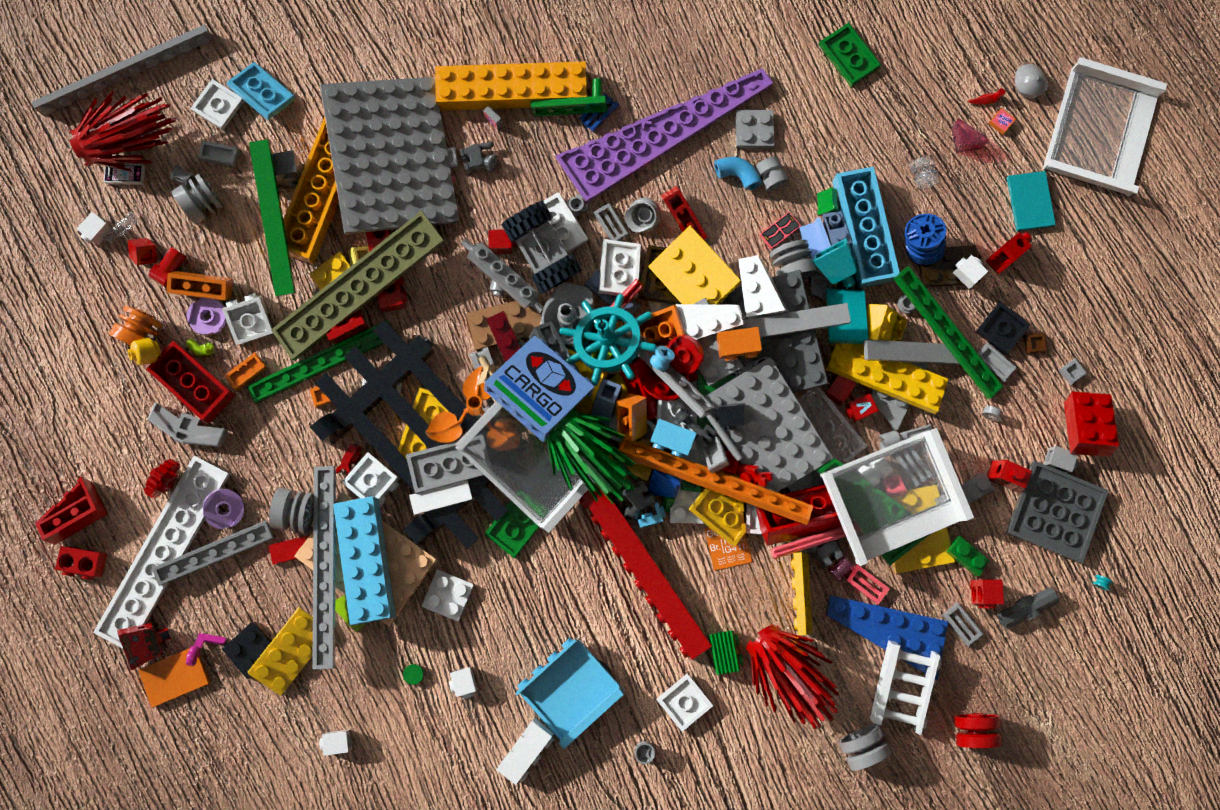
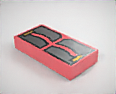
(780, 230)

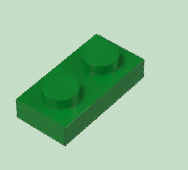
(967, 556)

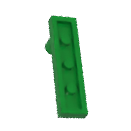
(567, 106)

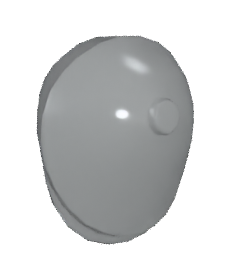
(1030, 81)
(643, 215)

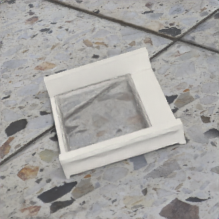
(1103, 126)
(520, 467)
(896, 495)

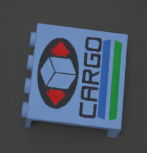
(538, 387)

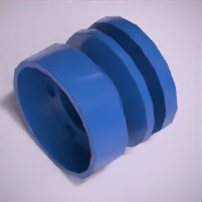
(925, 239)

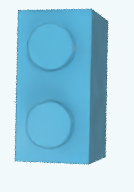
(672, 437)

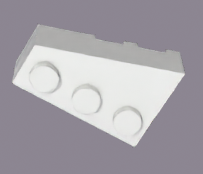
(759, 290)
(526, 751)

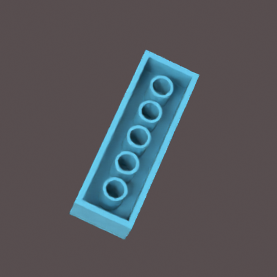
(867, 225)
(364, 561)

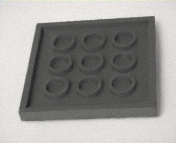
(1057, 512)

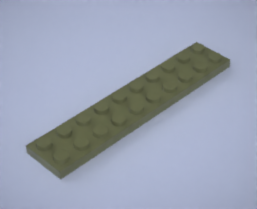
(358, 285)

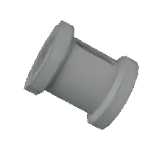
(182, 176)

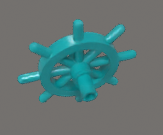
(608, 339)

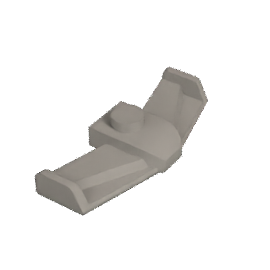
(186, 428)

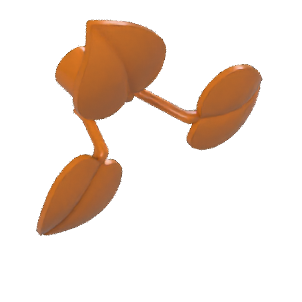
(444, 426)

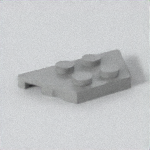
(890, 407)

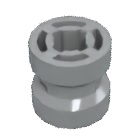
(644, 755)

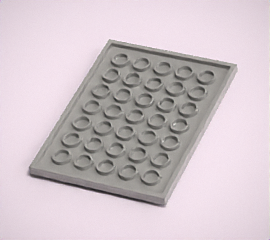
(388, 153)

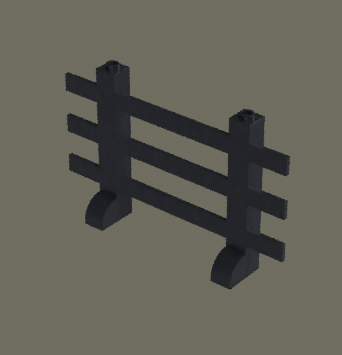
(382, 386)

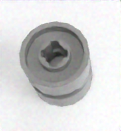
(772, 173)

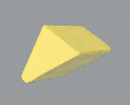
(357, 253)

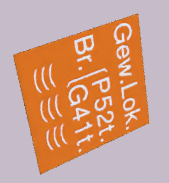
(725, 555)

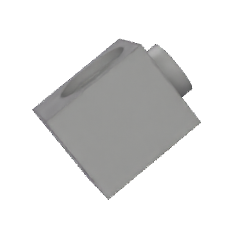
(1061, 459)

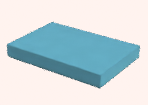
(261, 91)

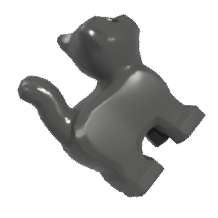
(477, 159)
(638, 500)
(823, 551)

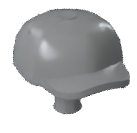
(566, 309)

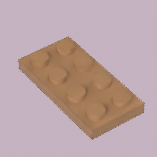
(520, 319)

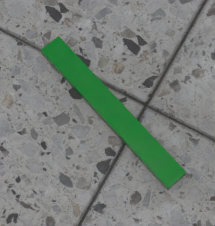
(272, 217)
(948, 332)
(313, 365)

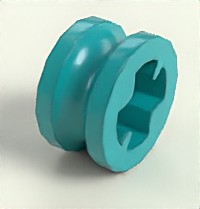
(1102, 582)

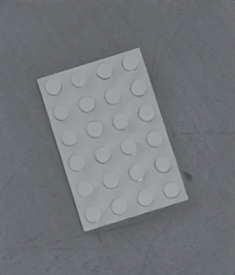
(775, 426)

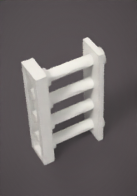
(889, 673)

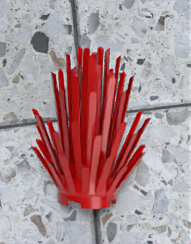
(121, 133)
(791, 674)

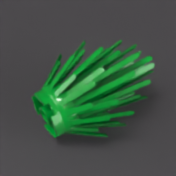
(583, 447)

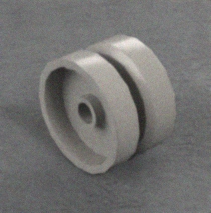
(865, 747)

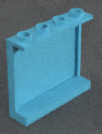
(570, 691)

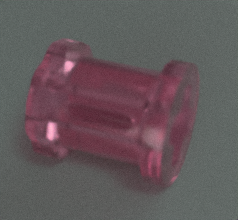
(841, 569)

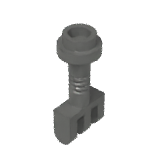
(682, 416)

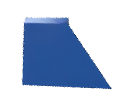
(663, 484)

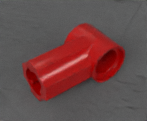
(168, 264)

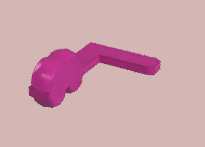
(195, 650)

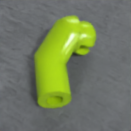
(200, 350)

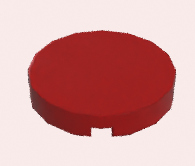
(688, 354)

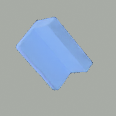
(816, 236)

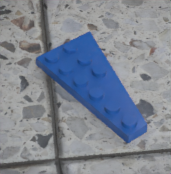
(879, 624)

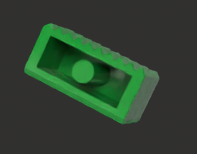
(725, 652)

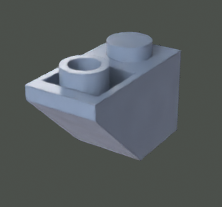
(835, 227)
(606, 400)

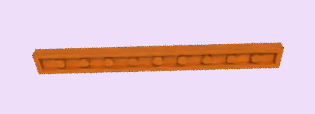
(717, 481)

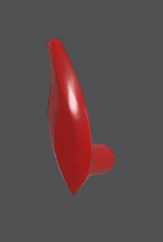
(988, 98)

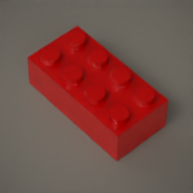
(191, 382)

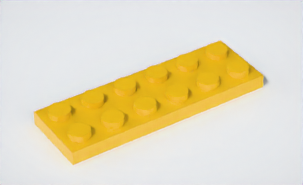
(894, 379)

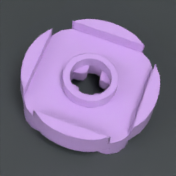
(199, 324)
(222, 497)

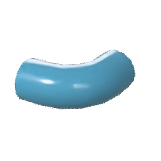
(738, 167)

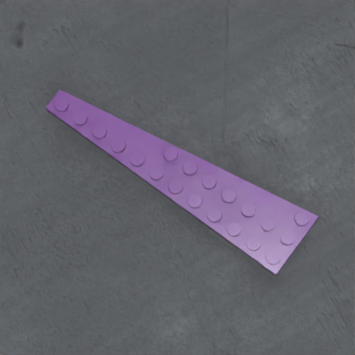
(622, 153)

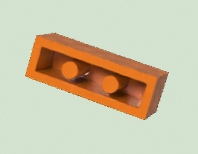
(199, 285)

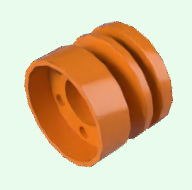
(136, 326)

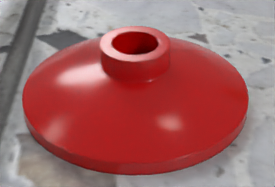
(659, 389)

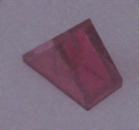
(966, 137)

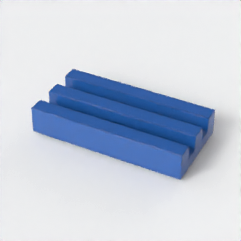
(583, 117)

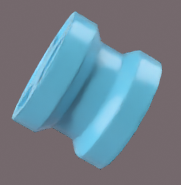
(662, 357)

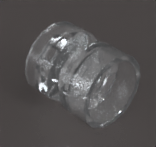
(927, 178)

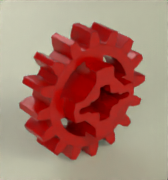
(162, 478)

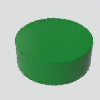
(413, 674)

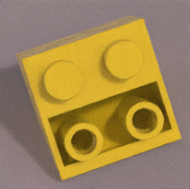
(884, 323)

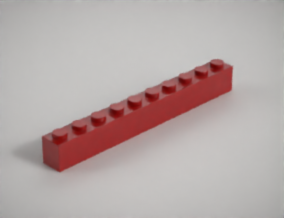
(647, 574)

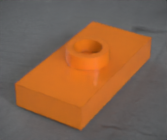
(245, 371)

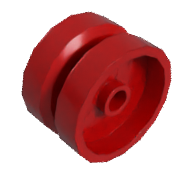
(978, 733)

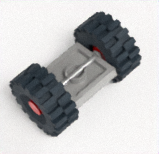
(541, 246)

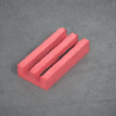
(880, 594)

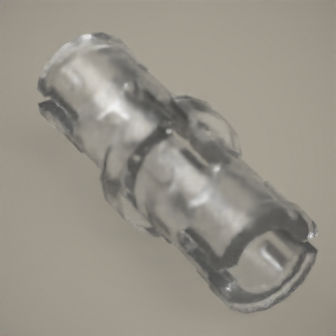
(121, 228)

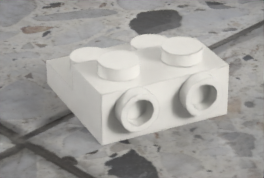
(247, 318)
(371, 479)

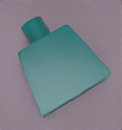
(837, 263)

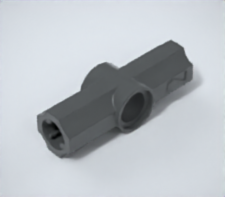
(1028, 607)

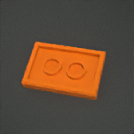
(172, 678)

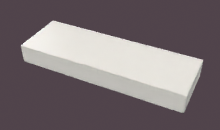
(441, 497)

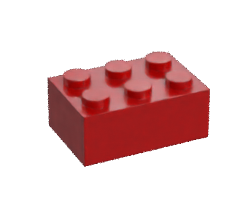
(1091, 424)

